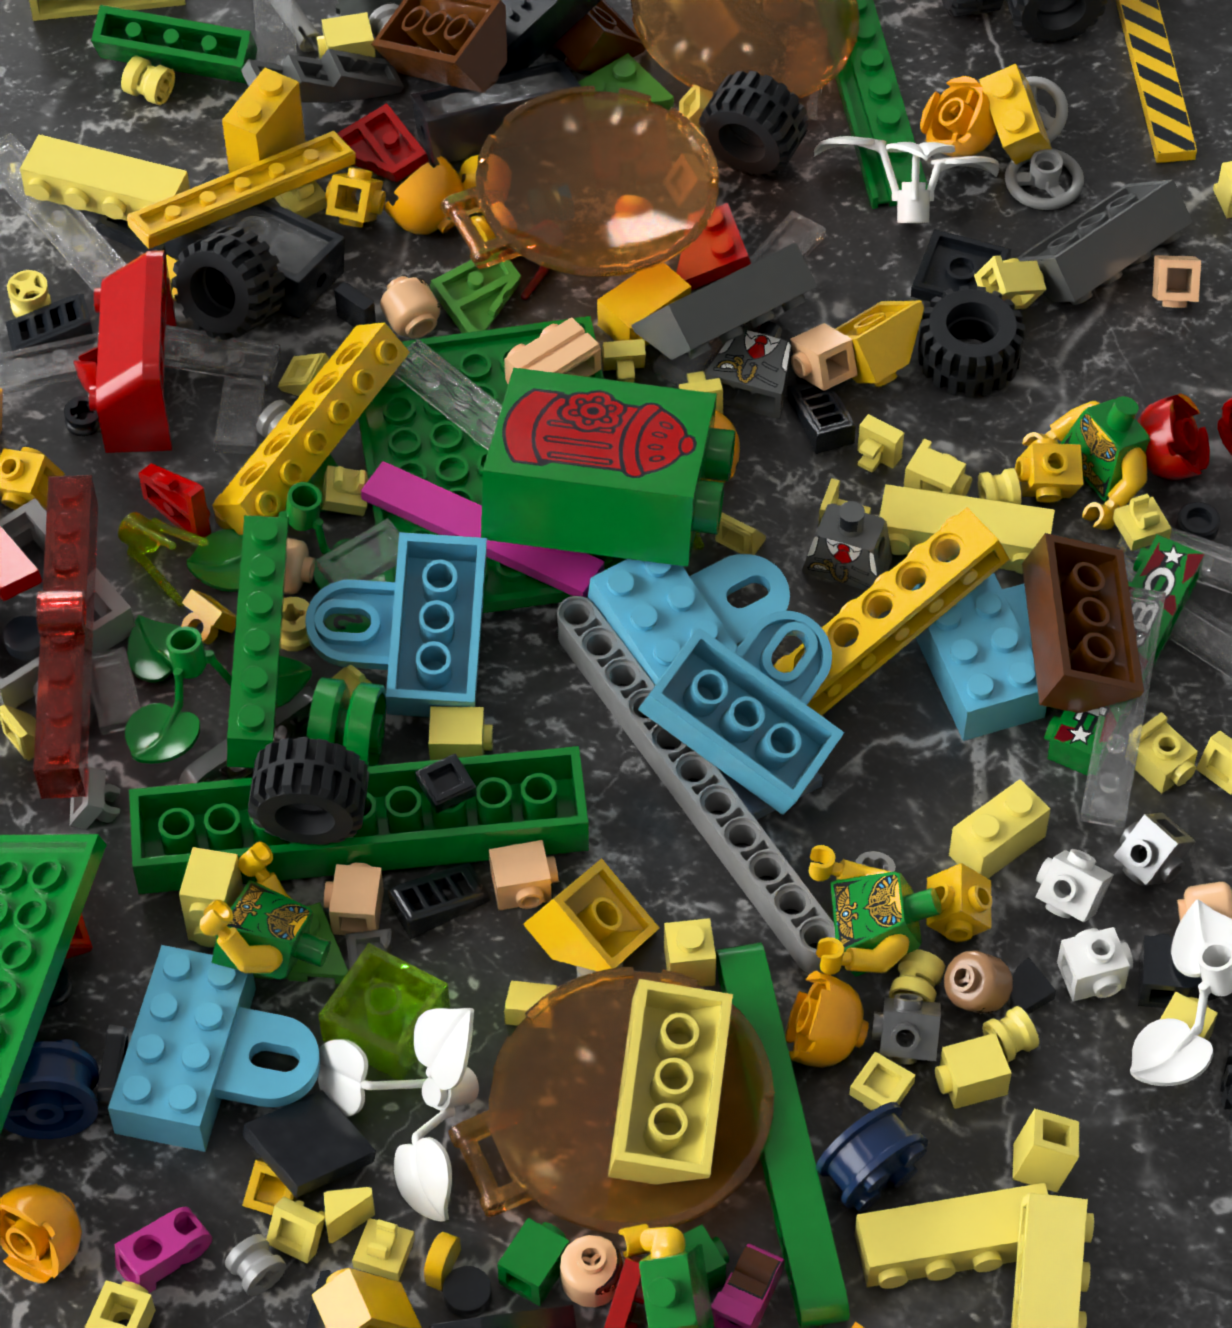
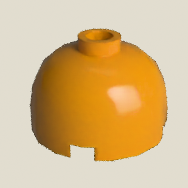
(959, 118)
(421, 198)
(825, 1022)
(38, 1231)

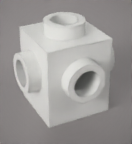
(1072, 884)
(1094, 963)

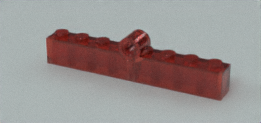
(66, 637)

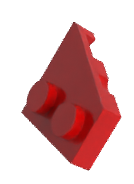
(384, 145)
(715, 252)
(176, 498)
(626, 1296)

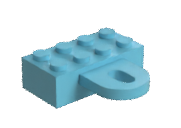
(661, 606)
(420, 626)
(985, 660)
(746, 711)
(198, 1048)

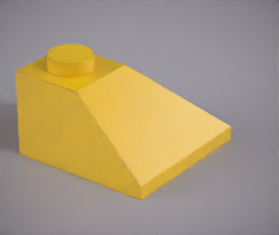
(883, 339)
(592, 922)

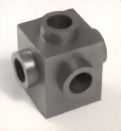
(1153, 850)
(907, 1028)

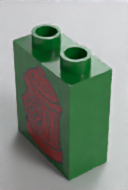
(605, 467)

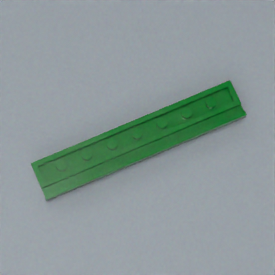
(875, 107)

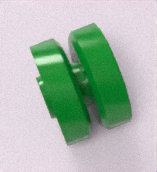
(349, 722)

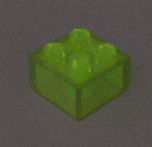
(380, 1008)

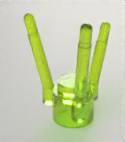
(146, 536)

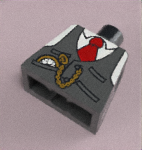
(754, 370)
(849, 546)

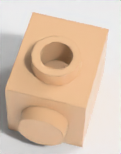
(1176, 280)
(823, 356)
(522, 875)
(354, 898)

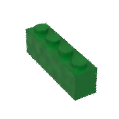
(173, 43)

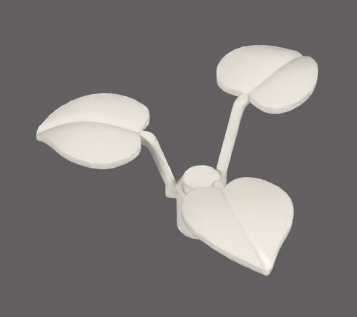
(913, 199)
(443, 1046)
(1167, 1048)

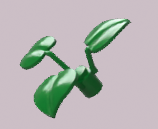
(221, 559)
(154, 652)

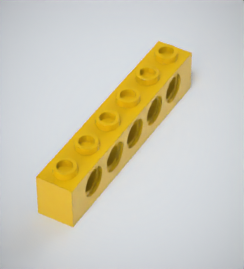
(313, 424)
(911, 611)

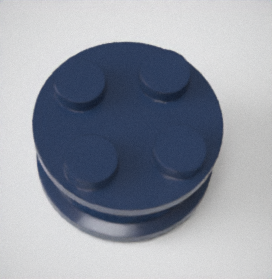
(55, 1092)
(872, 1156)

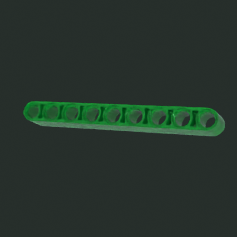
(788, 1155)

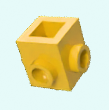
(342, 200)
(1050, 470)
(25, 477)
(964, 903)

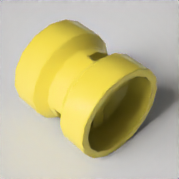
(151, 81)
(918, 975)

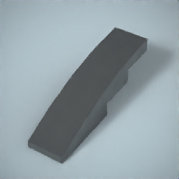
(335, 77)

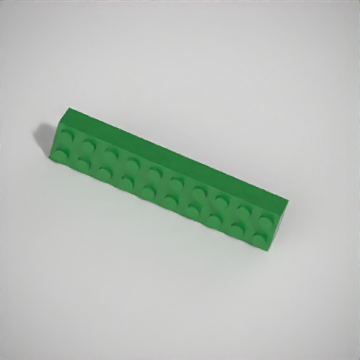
(516, 802)

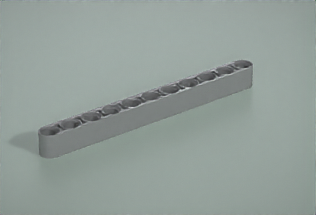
(700, 797)

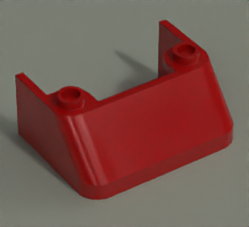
(129, 386)

